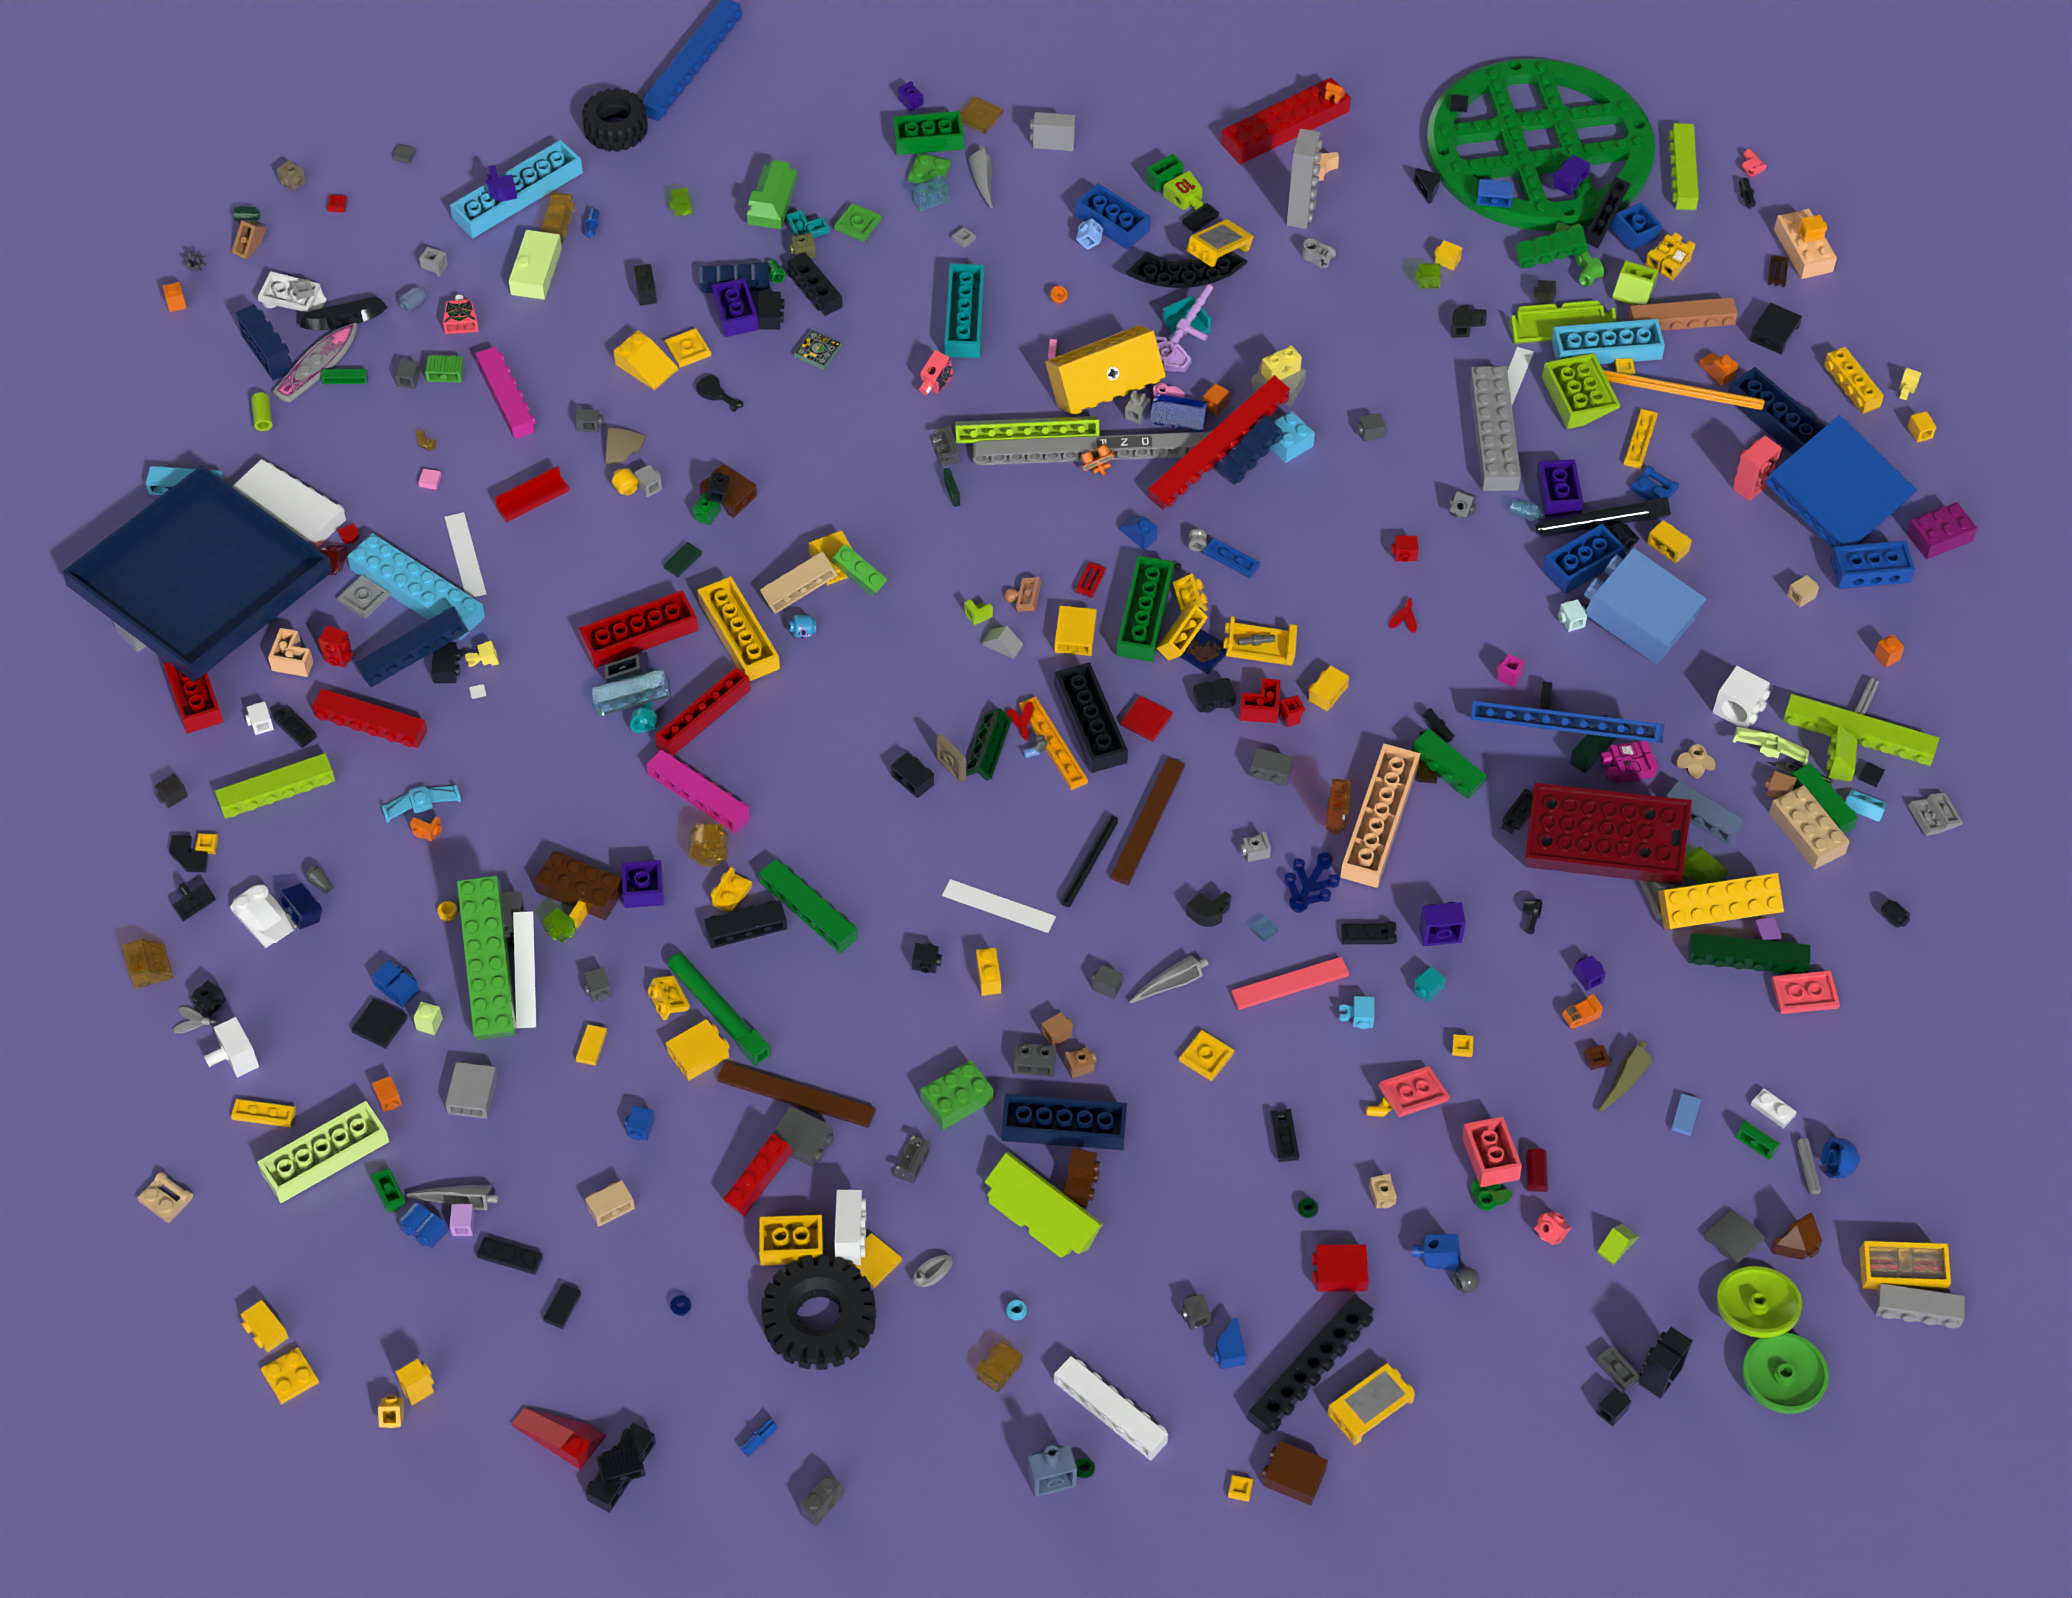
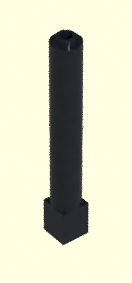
(1623, 514)

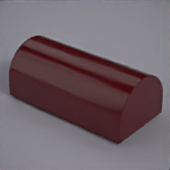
(1536, 1170)

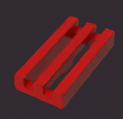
(1084, 591)

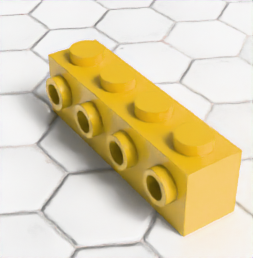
(1853, 380)

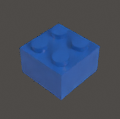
(1636, 226)

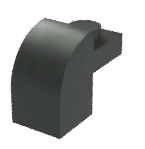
(1464, 319)
(1206, 912)

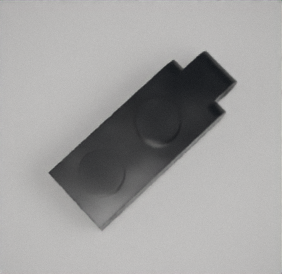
(294, 726)
(1518, 813)

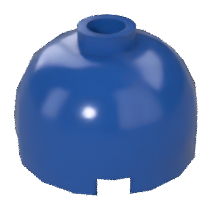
(1840, 1157)

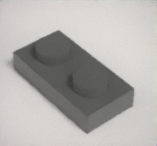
(1617, 1368)

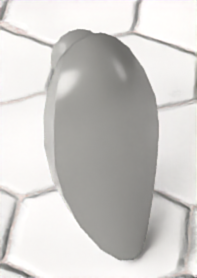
(932, 1270)

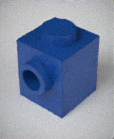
(639, 1123)

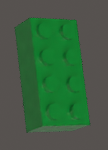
(928, 133)

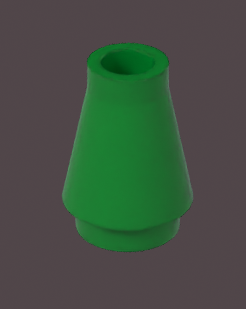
(776, 273)

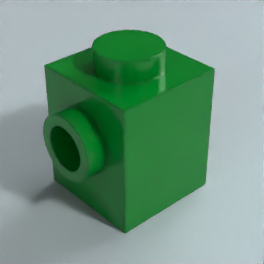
(705, 511)

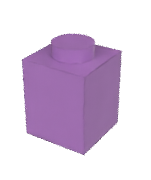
(1766, 929)

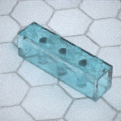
(631, 692)

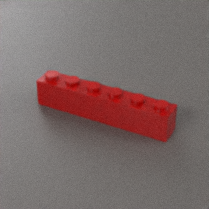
(703, 712)
(369, 718)

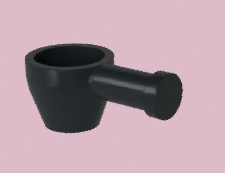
(1532, 908)

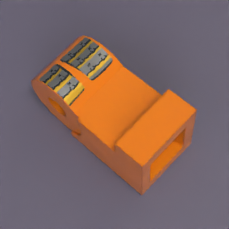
(1583, 1012)

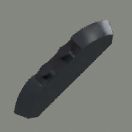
(343, 314)

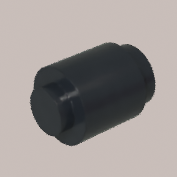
(1895, 913)

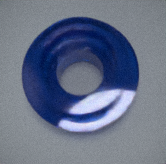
(683, 1310)

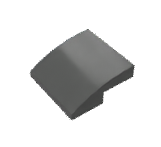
(1734, 1236)

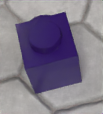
(1589, 972)

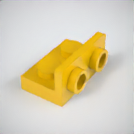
(1190, 592)
(730, 891)
(667, 996)

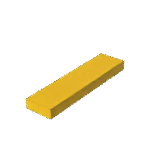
(1640, 438)

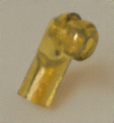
(423, 442)

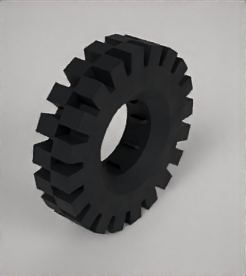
(810, 1281)

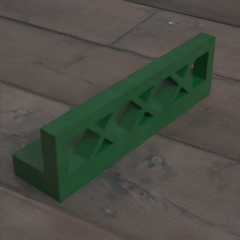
(991, 743)

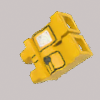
(1671, 254)

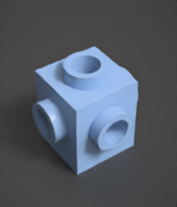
(1089, 233)

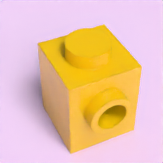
(391, 1411)

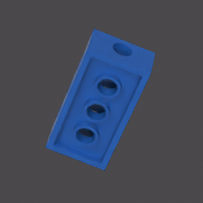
(1872, 564)

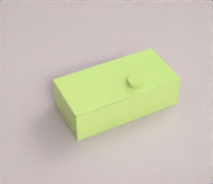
(535, 264)

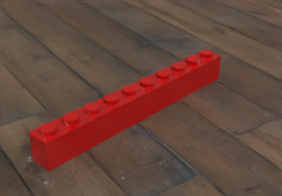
(1218, 443)

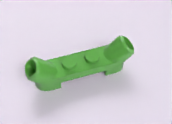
(1591, 267)

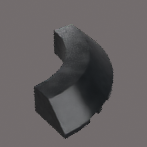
(1185, 272)

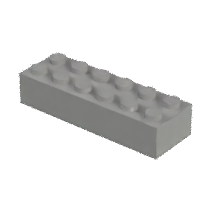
(1304, 178)

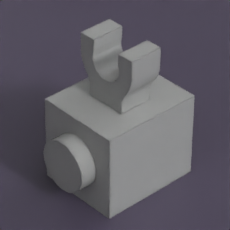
(1137, 407)

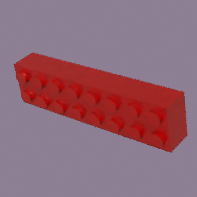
(1282, 122)

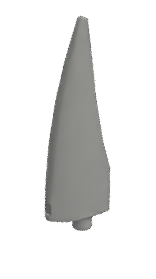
(982, 172)
(1173, 977)
(477, 1195)

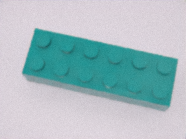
(964, 310)

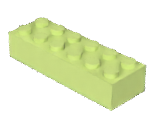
(323, 1151)

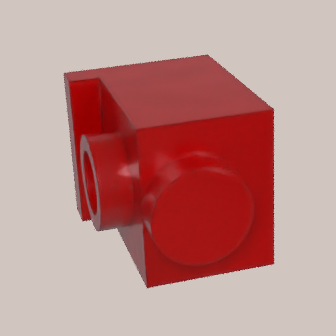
(1291, 710)

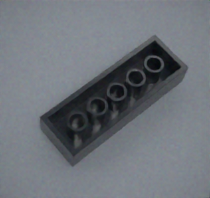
(1090, 717)

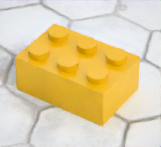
(790, 1239)

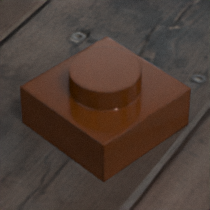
(1597, 1057)

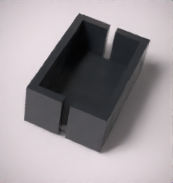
(1664, 1361)

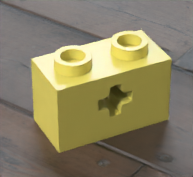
(1281, 363)

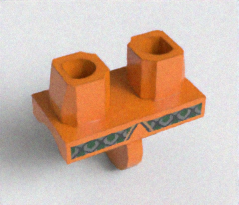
(1090, 462)

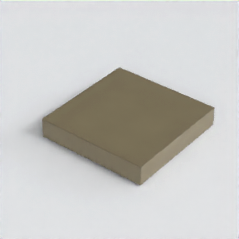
(951, 758)

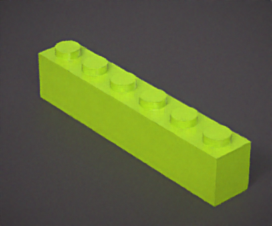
(1684, 166)
(275, 786)

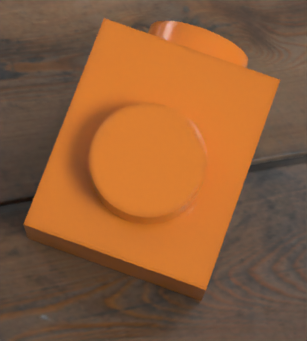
(425, 830)

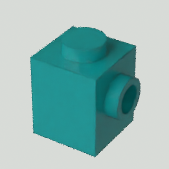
(1429, 984)

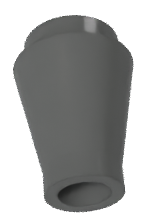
(319, 879)

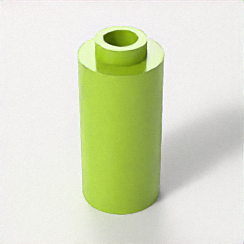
(261, 411)

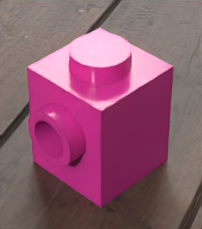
(1510, 670)

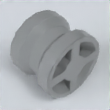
(1197, 540)

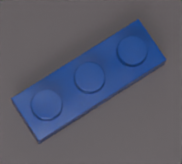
(1231, 558)

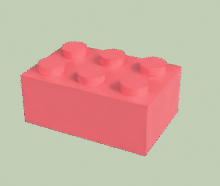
(1755, 467)
(1491, 1151)

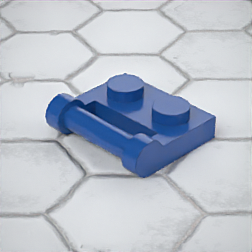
(1649, 489)

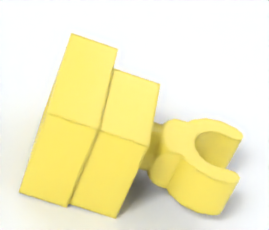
(1909, 382)
(486, 654)

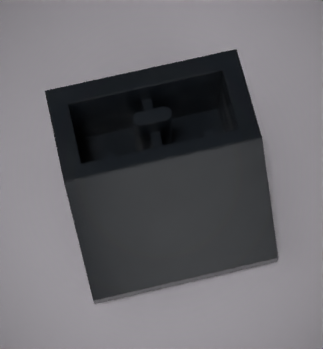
(627, 667)

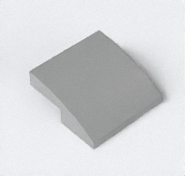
(1935, 814)

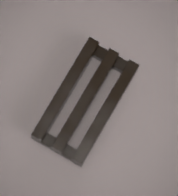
(1776, 280)

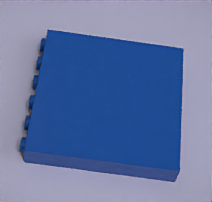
(1840, 485)

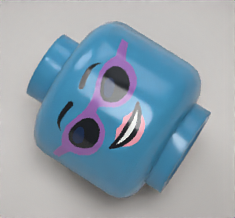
(802, 626)

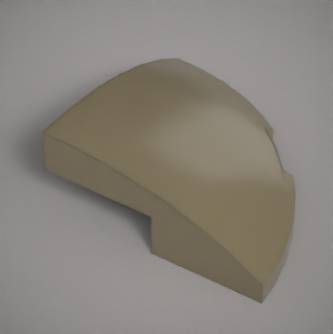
(622, 444)

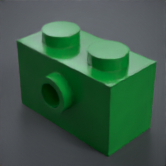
(1164, 171)

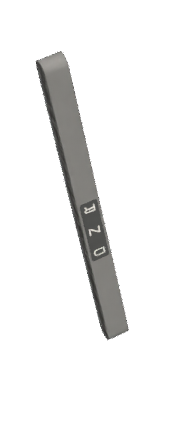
(1071, 448)

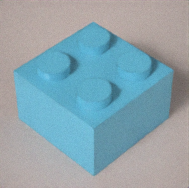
(1296, 437)

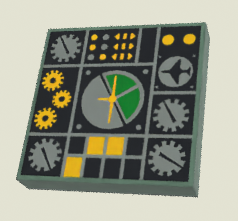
(818, 350)

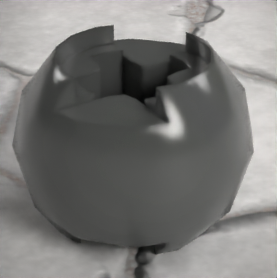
(1466, 1279)

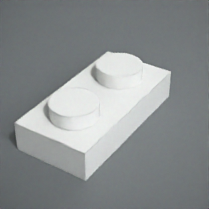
(1773, 1108)

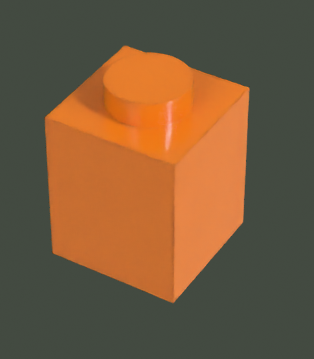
(1217, 397)
(1889, 650)
(386, 1094)

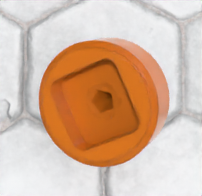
(1058, 294)

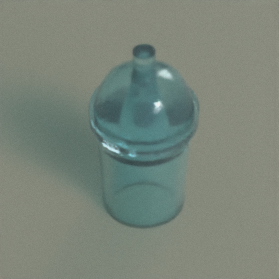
(1526, 510)

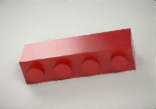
(758, 1175)

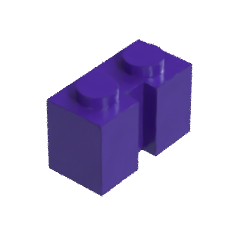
(1571, 174)

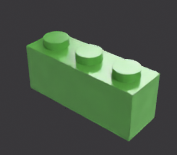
(858, 570)

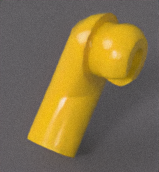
(1380, 1110)

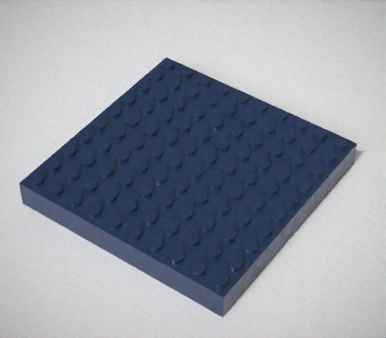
(197, 572)

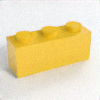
(1182, 632)

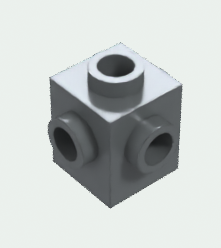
(1468, 501)

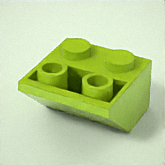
(1635, 284)
(1842, 755)

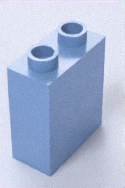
(1643, 604)

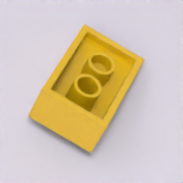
(644, 360)

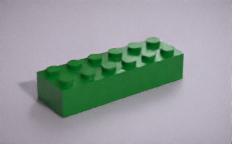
(1145, 608)

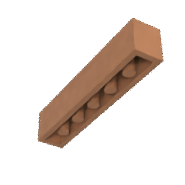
(1688, 313)

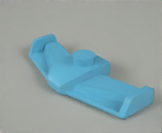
(420, 799)

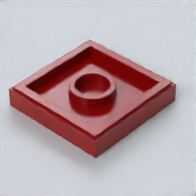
(1146, 718)

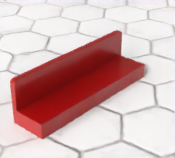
(531, 494)

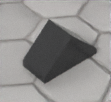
(1427, 183)

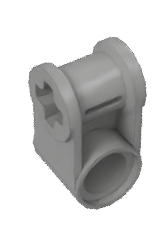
(1317, 253)

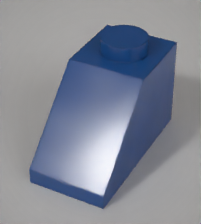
(1140, 531)
(1230, 1347)

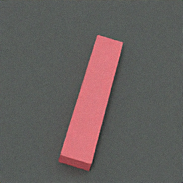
(1289, 983)

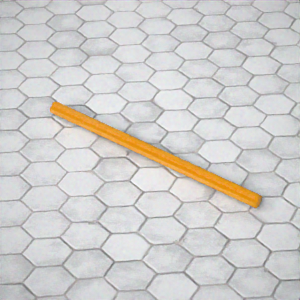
(1685, 390)

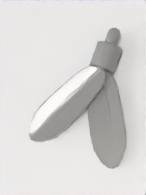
(195, 1020)

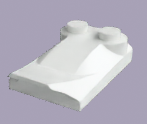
(279, 292)
(262, 915)

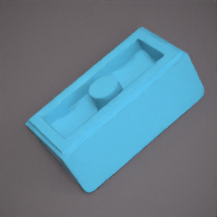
(1866, 805)

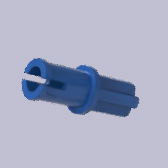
(591, 223)
(758, 1437)

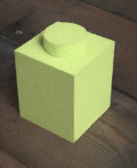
(428, 1018)

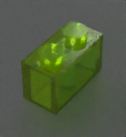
(1704, 868)

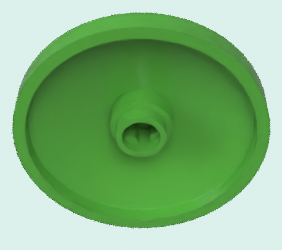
(1785, 1373)

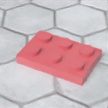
(1805, 992)
(1414, 1091)

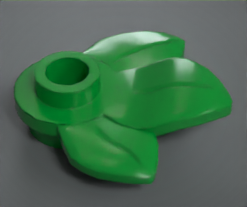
(1492, 1194)

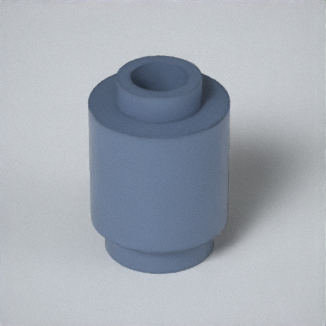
(412, 299)

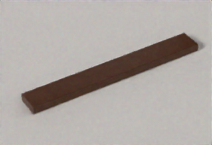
(1147, 821)
(796, 1094)

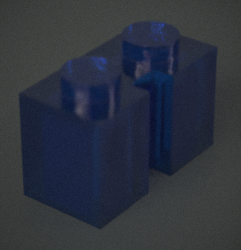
(300, 905)

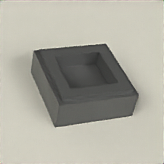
(404, 154)

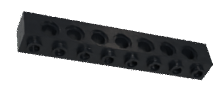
(1353, 1309)

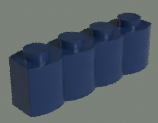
(756, 275)
(1249, 450)

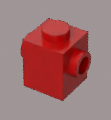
(1405, 548)

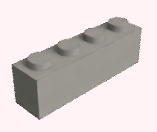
(1920, 1306)

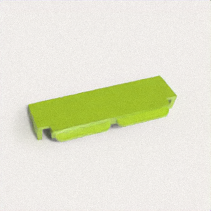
(1537, 321)
(1041, 1207)

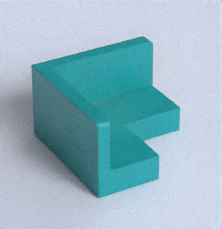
(1173, 314)

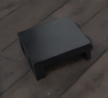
(1775, 328)

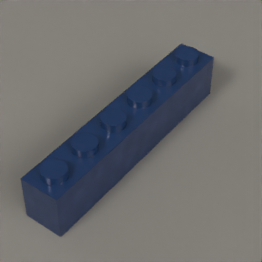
(412, 646)

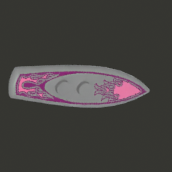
(308, 369)

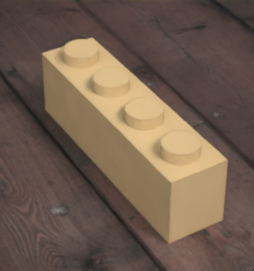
(798, 582)

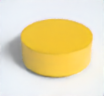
(447, 910)

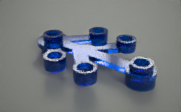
(1310, 884)

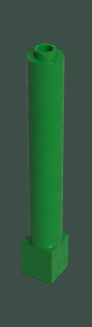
(749, 1040)

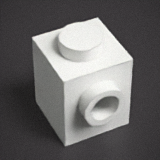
(259, 718)

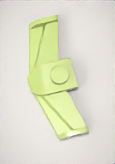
(1771, 744)

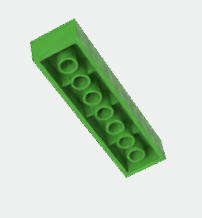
(486, 958)

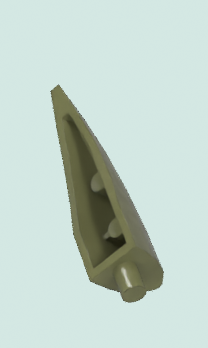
(1628, 1073)

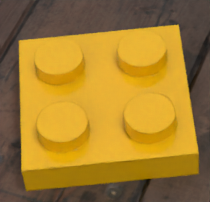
(289, 1375)

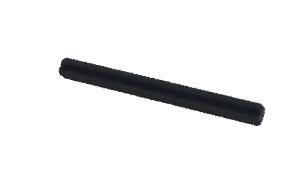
(1089, 861)

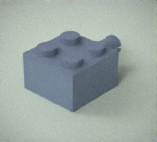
(1052, 1470)

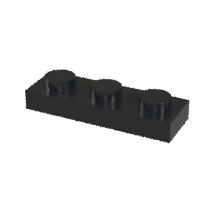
(509, 1255)

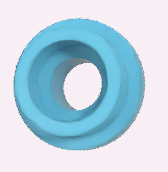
(1016, 1304)

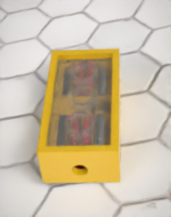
(1905, 1265)

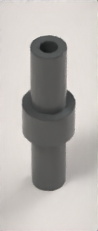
(1256, 640)

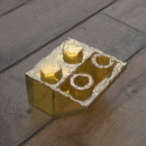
(147, 962)

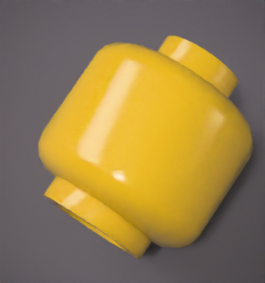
(625, 481)

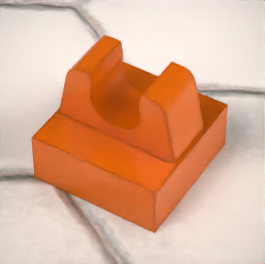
(1334, 90)

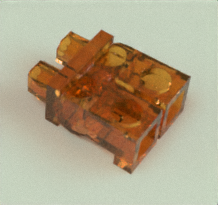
(1338, 805)

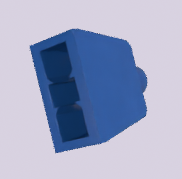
(1440, 1251)

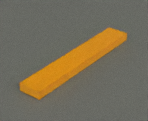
(1055, 746)

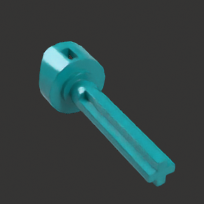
(643, 719)

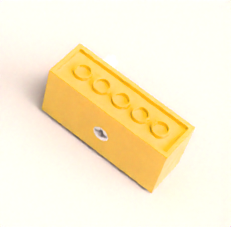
(1105, 369)

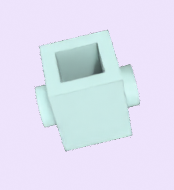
(1572, 615)

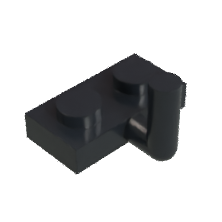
(193, 901)

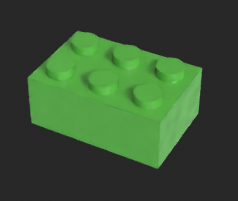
(956, 1095)

